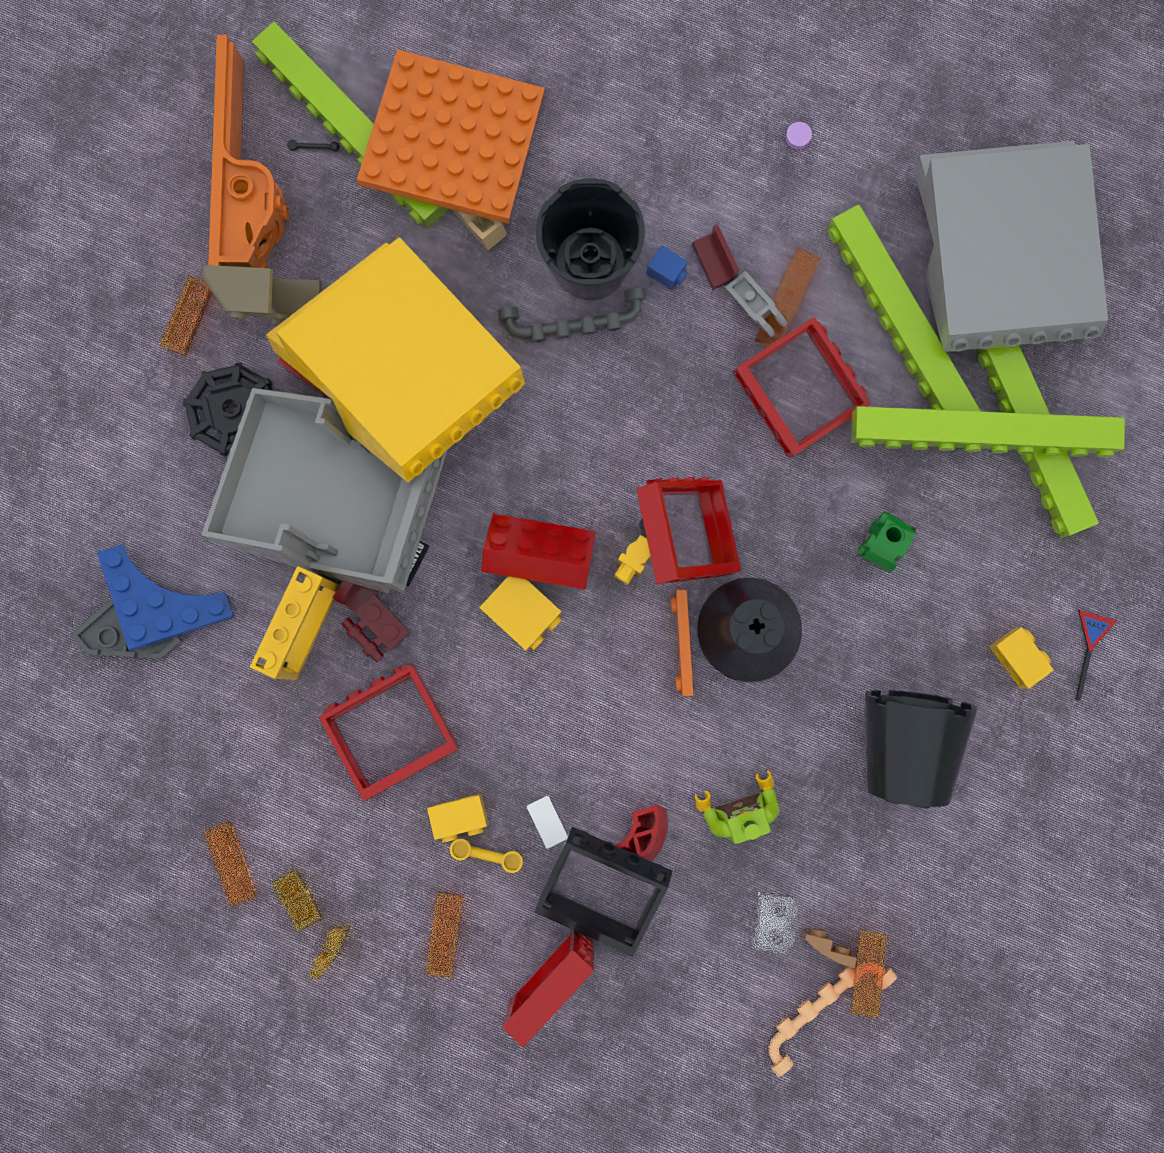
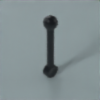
(293, 146)

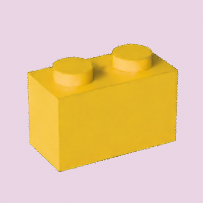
(1022, 657)
(458, 817)

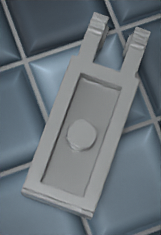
(755, 302)

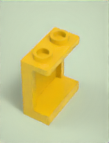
(522, 612)

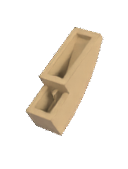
(485, 230)

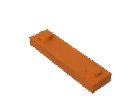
(680, 605)

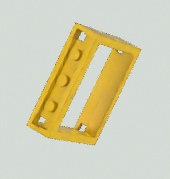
(295, 626)

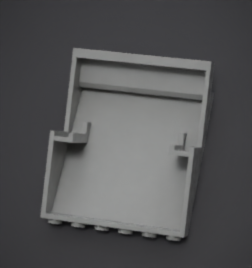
(1013, 245)
(317, 496)

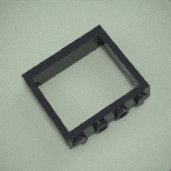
(591, 922)

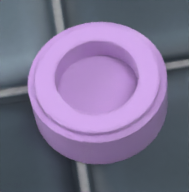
(798, 135)

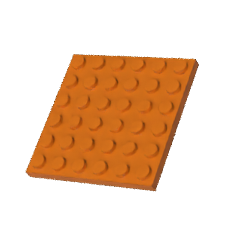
(451, 136)

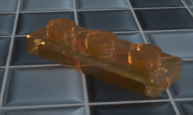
(186, 316)
(230, 864)
(444, 934)
(868, 974)

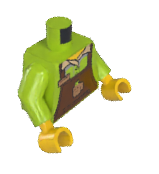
(744, 817)

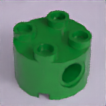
(887, 542)

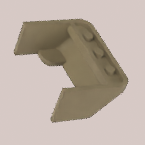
(257, 293)

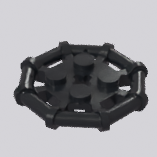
(217, 401)

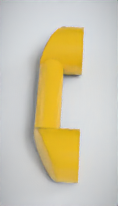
(462, 849)

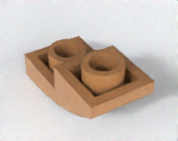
(822, 943)

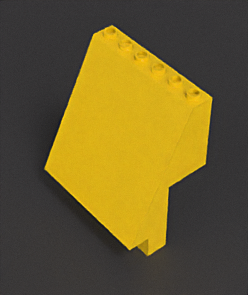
(398, 359)

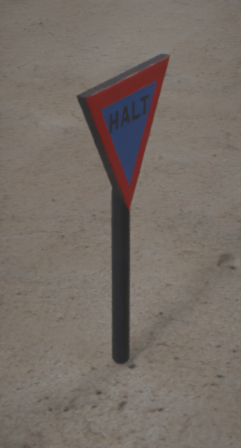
(1094, 630)

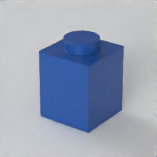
(667, 268)

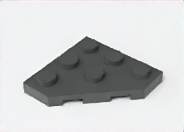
(104, 637)

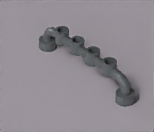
(564, 327)

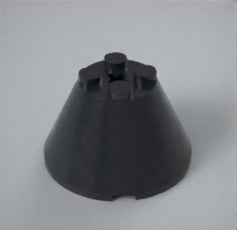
(734, 647)

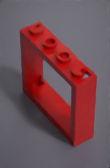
(842, 372)
(659, 534)
(356, 699)
(549, 988)

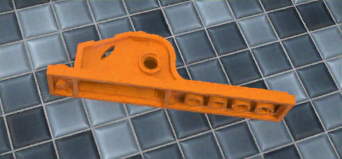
(244, 195)

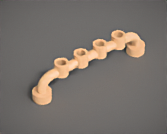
(809, 1011)

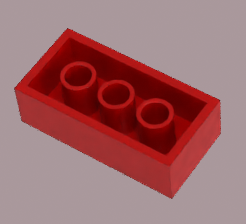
(538, 551)

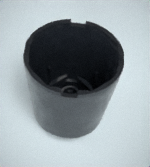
(586, 221)
(915, 746)

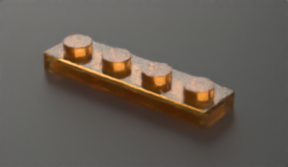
(790, 294)

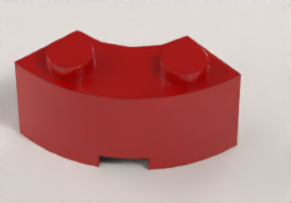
(647, 832)

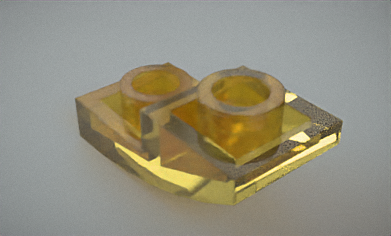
(298, 900)
(334, 945)

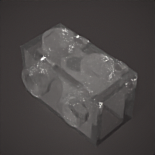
(773, 922)

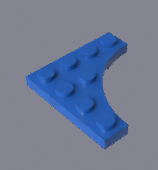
(151, 612)

